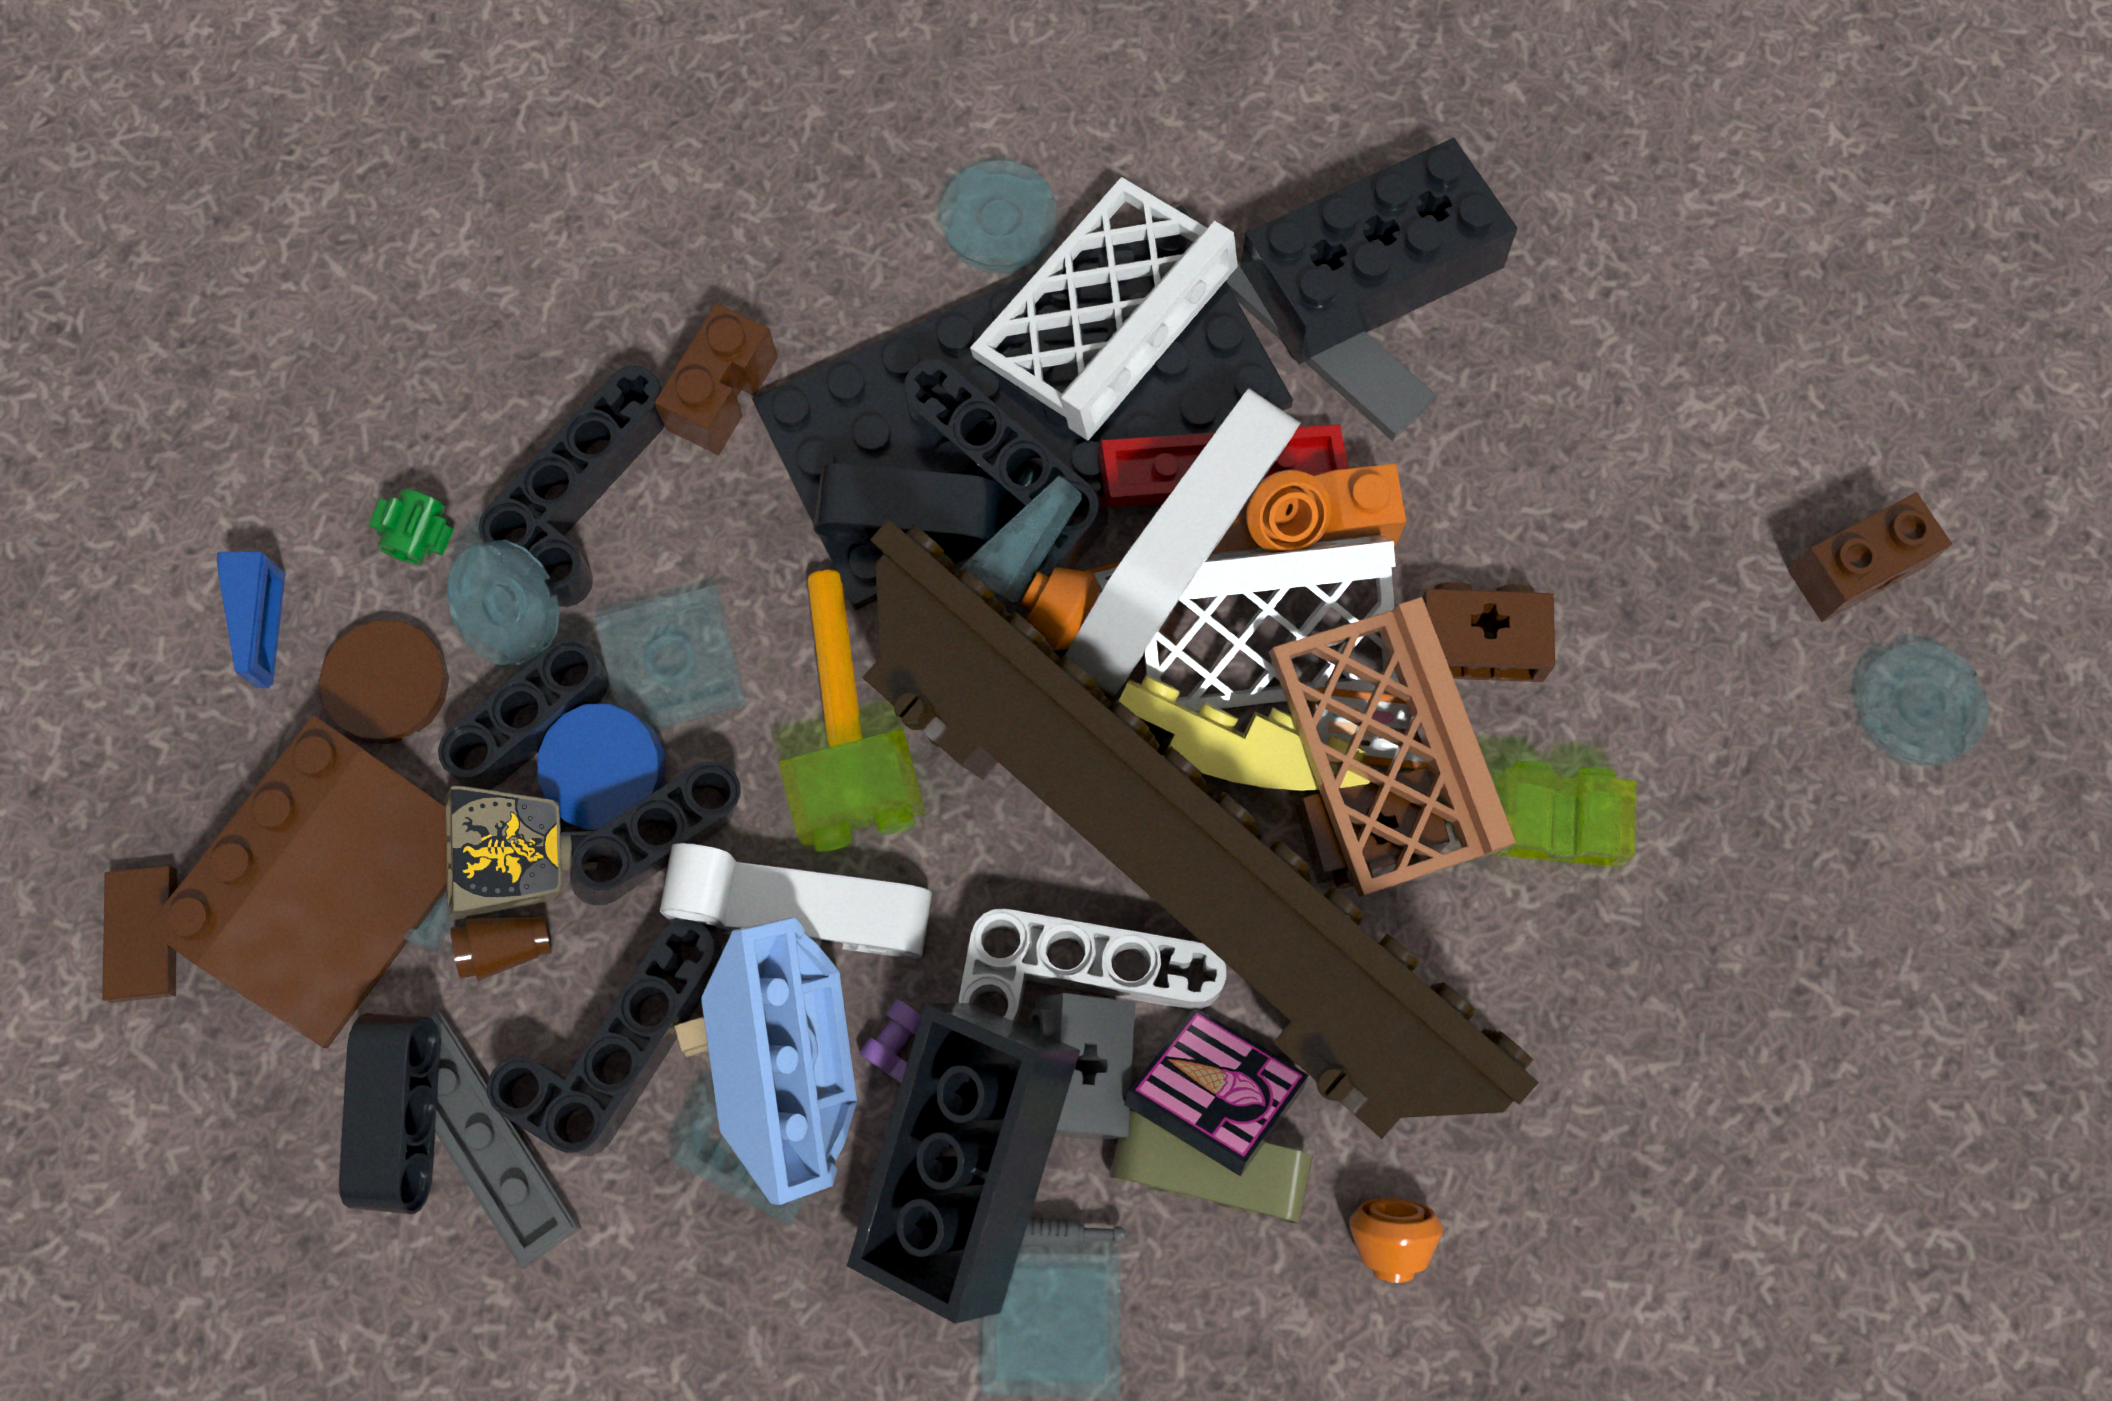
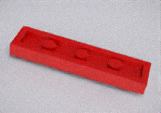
(1151, 467)

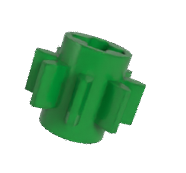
(411, 527)

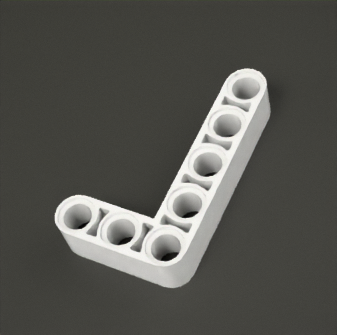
(1179, 540)

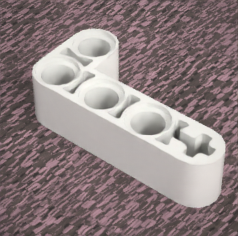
(732, 895)
(1094, 973)

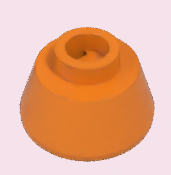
(1288, 512)
(1060, 604)
(1395, 1237)

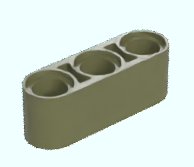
(1270, 1184)

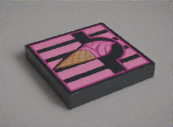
(1216, 1091)

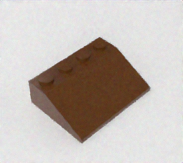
(312, 884)

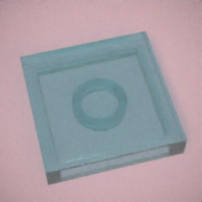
(672, 659)
(1056, 1329)

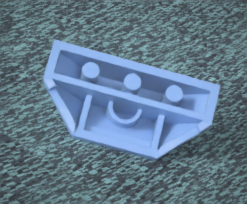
(780, 1058)

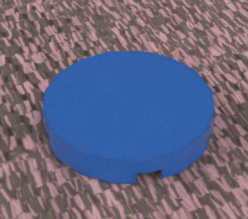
(599, 763)

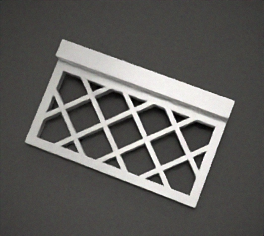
(1152, 320)
(1259, 570)

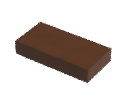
(134, 959)

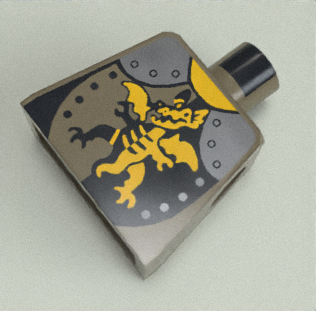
(503, 851)

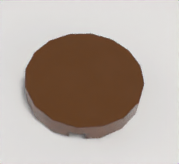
(383, 681)

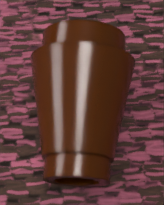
(498, 944)

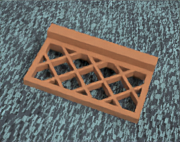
(1444, 734)

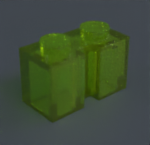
(852, 789)
(1568, 818)

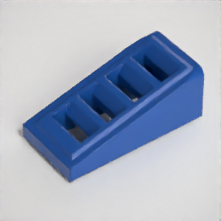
(253, 606)

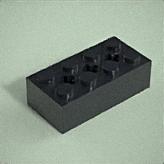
(1377, 249)
(962, 1160)

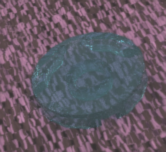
(999, 216)
(502, 602)
(1906, 717)

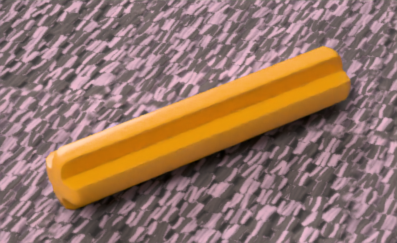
(834, 657)

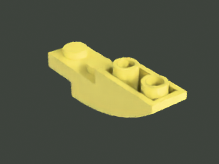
(1263, 756)

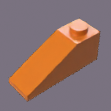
(1362, 504)

